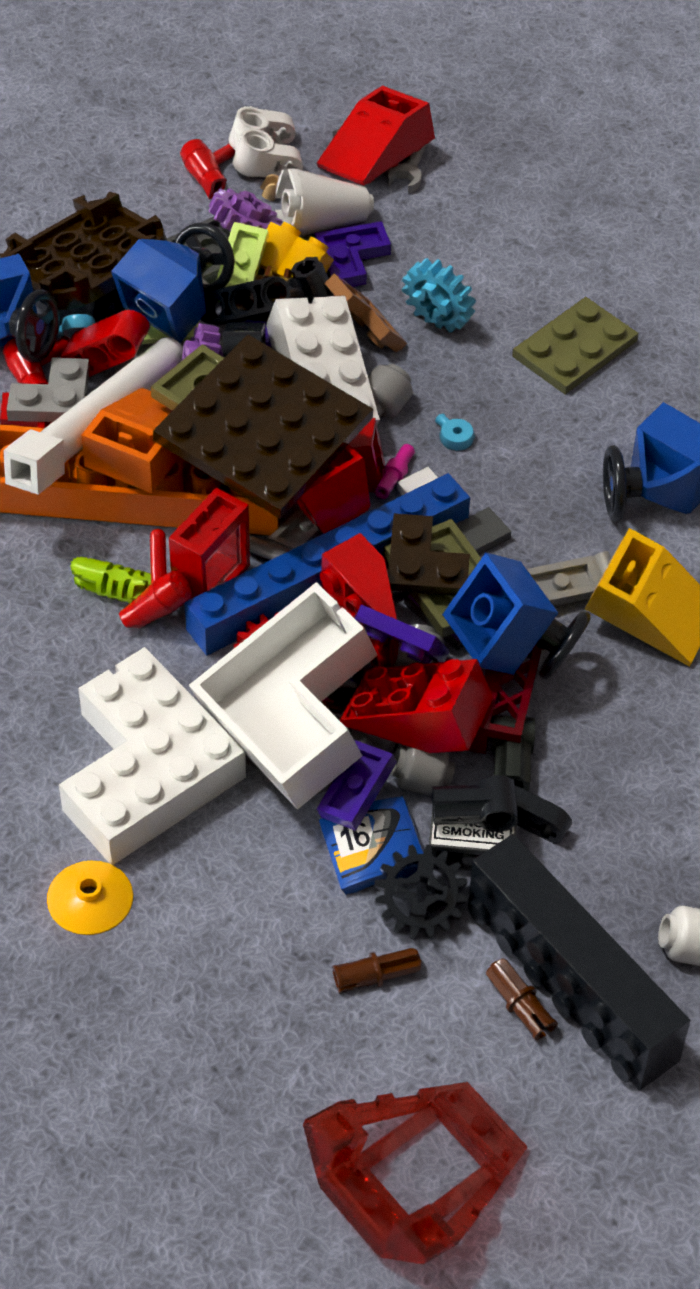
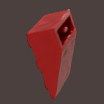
(378, 135)
(356, 576)
(422, 704)

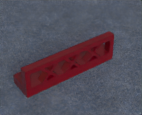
(495, 681)

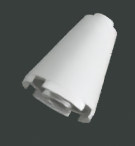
(320, 202)

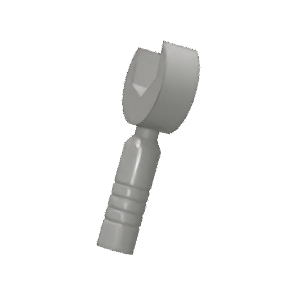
(408, 170)

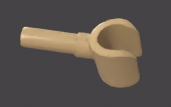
(269, 186)

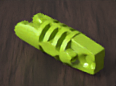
(109, 579)

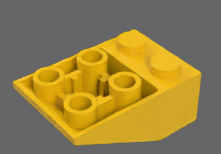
(650, 597)

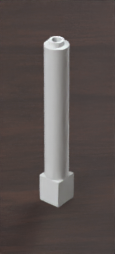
(39, 457)

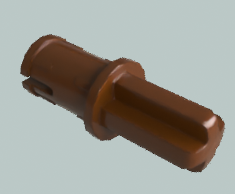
(375, 969)
(520, 998)

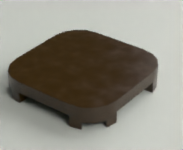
(81, 250)

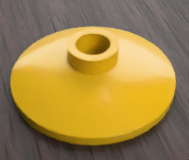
(93, 911)

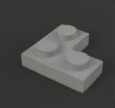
(49, 401)

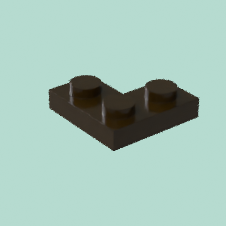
(415, 566)

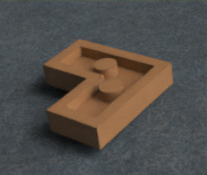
(365, 312)

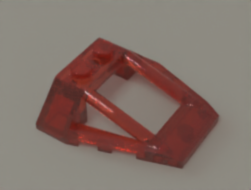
(344, 1175)

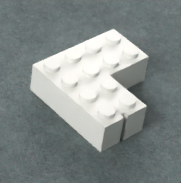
(322, 341)
(273, 690)
(163, 759)

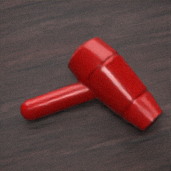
(204, 164)
(28, 372)
(164, 593)

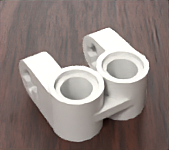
(259, 146)

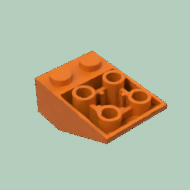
(122, 441)

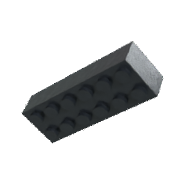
(576, 963)

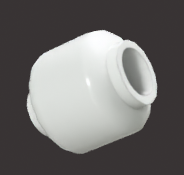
(681, 935)

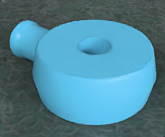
(74, 323)
(455, 433)

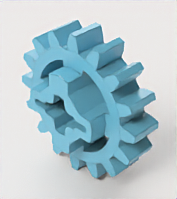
(439, 298)

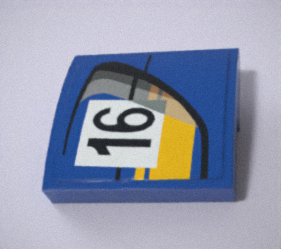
(362, 852)

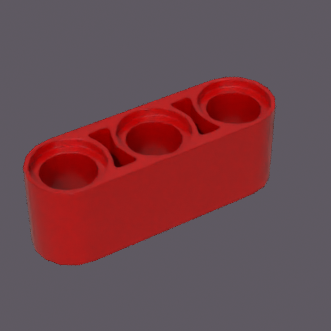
(108, 341)

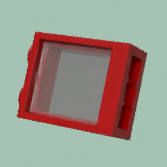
(212, 542)

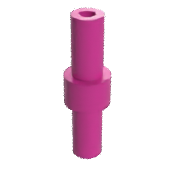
(394, 471)

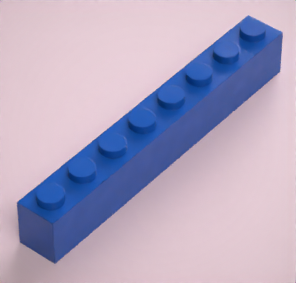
(270, 587)

